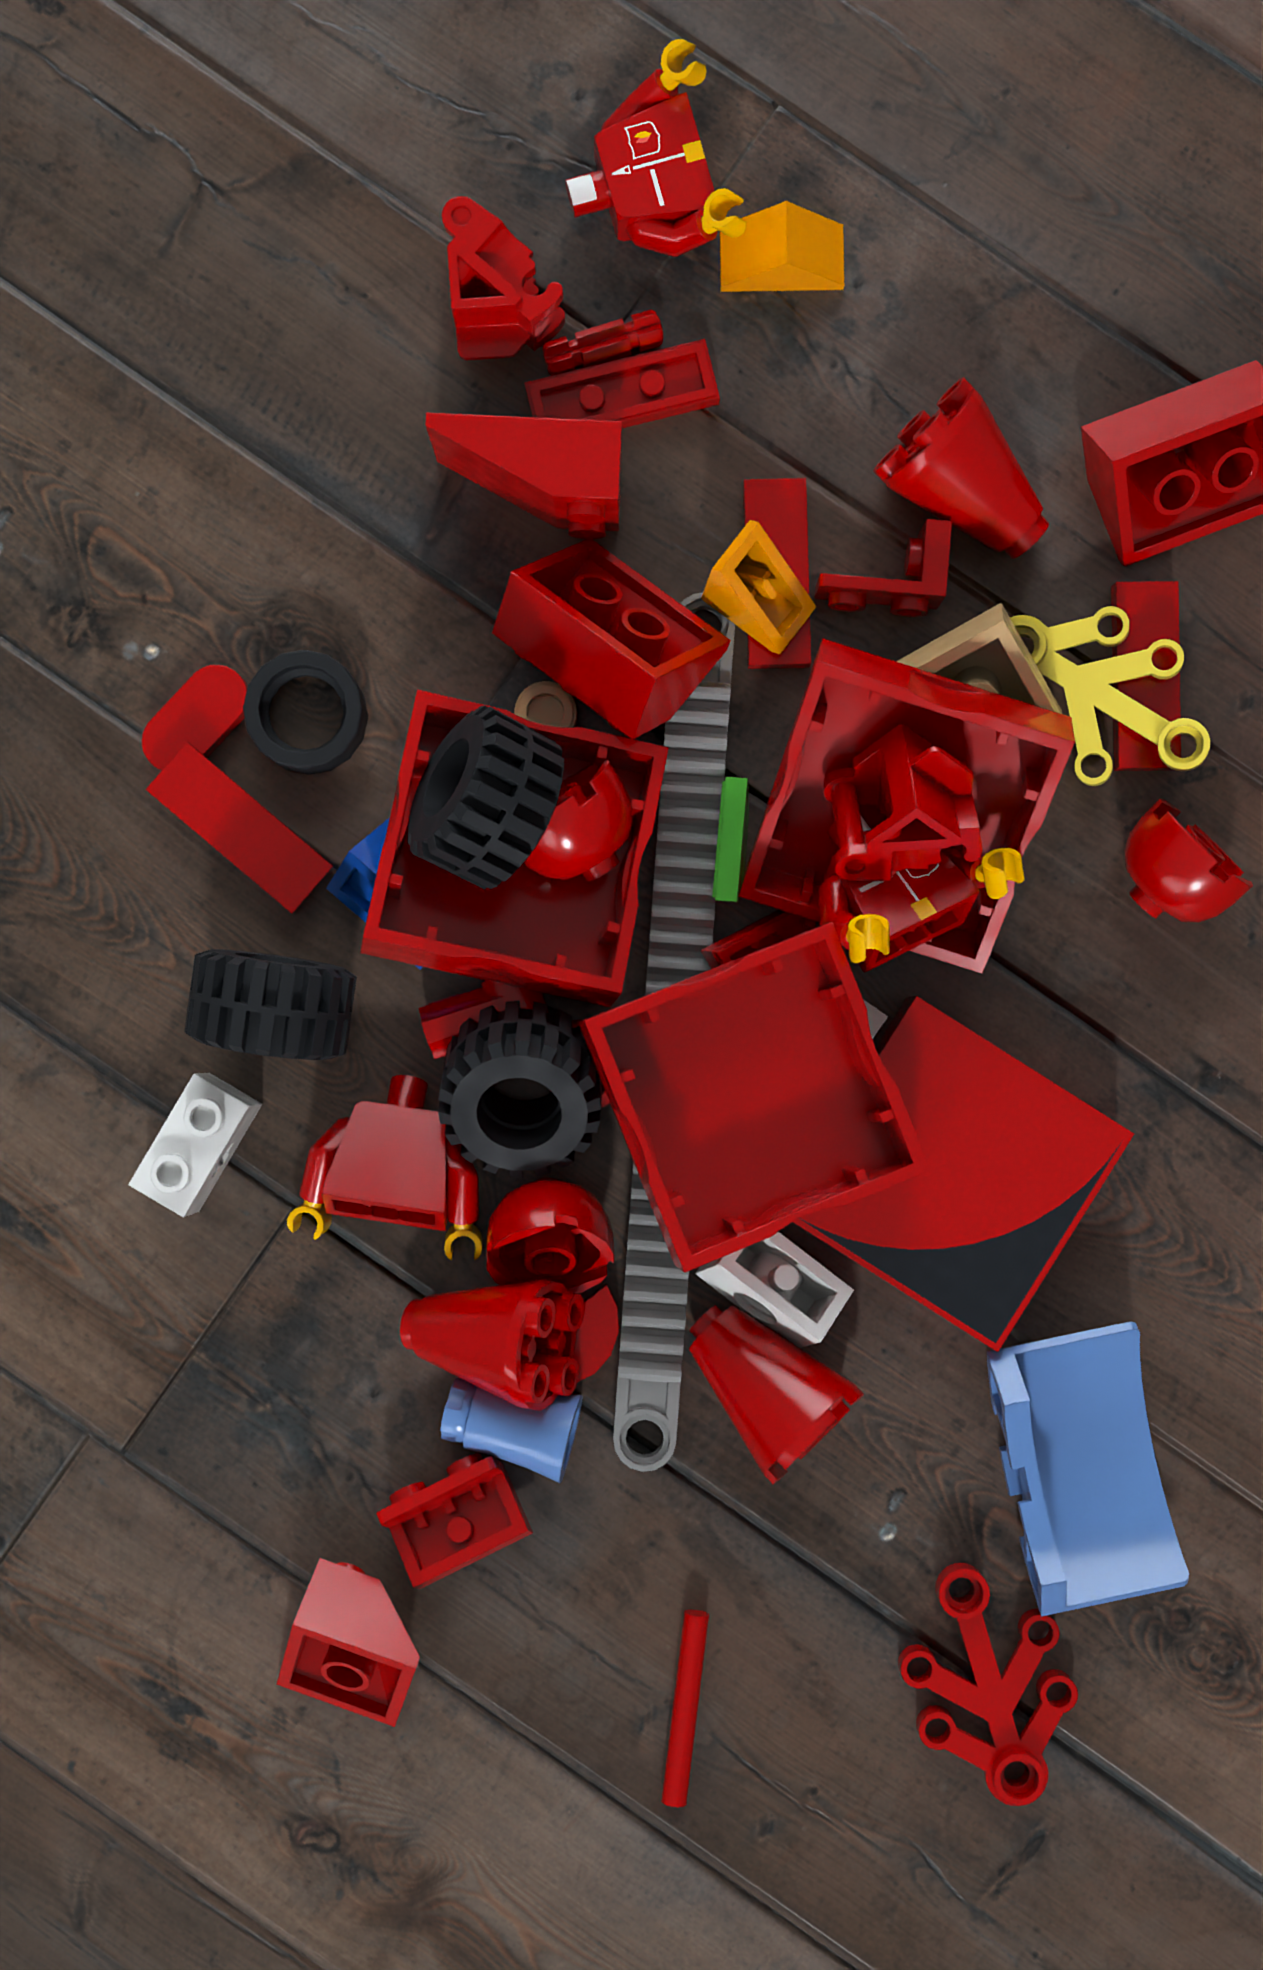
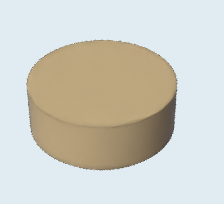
(547, 705)

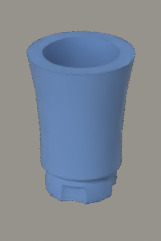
(512, 1433)

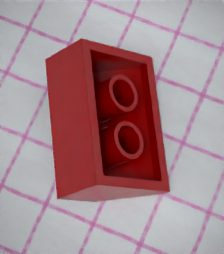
(1179, 463)
(607, 636)

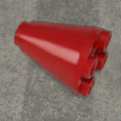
(965, 473)
(501, 1338)

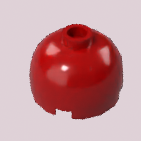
(586, 826)
(1180, 868)
(550, 1234)

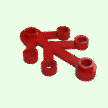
(994, 1694)

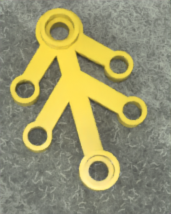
(1090, 687)

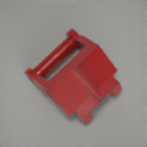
(494, 286)
(924, 801)

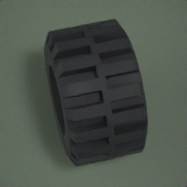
(485, 798)
(270, 1004)
(514, 1131)

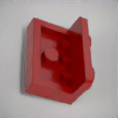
(454, 1519)

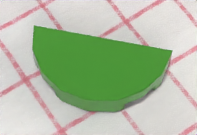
(731, 839)

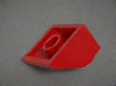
(349, 1645)

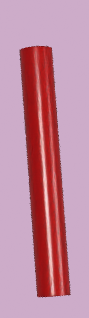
(685, 1708)

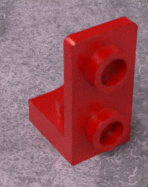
(925, 559)

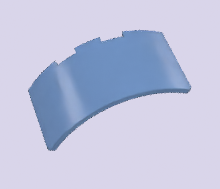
(1084, 1469)

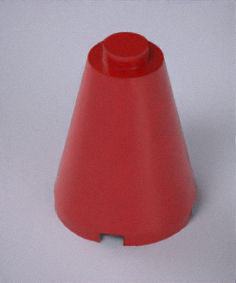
(769, 1387)

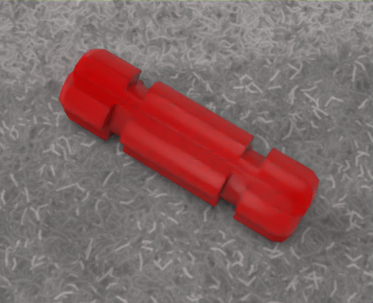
(604, 343)

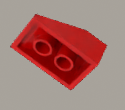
(545, 466)

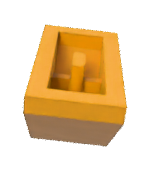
(783, 252)
(758, 590)

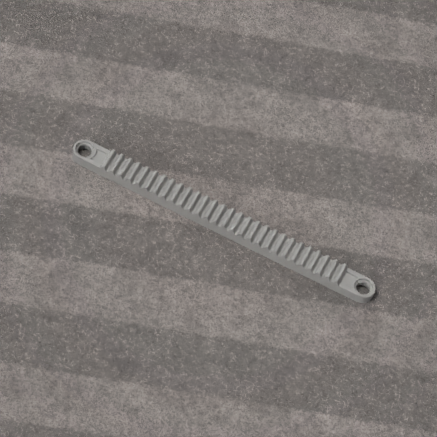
(679, 929)

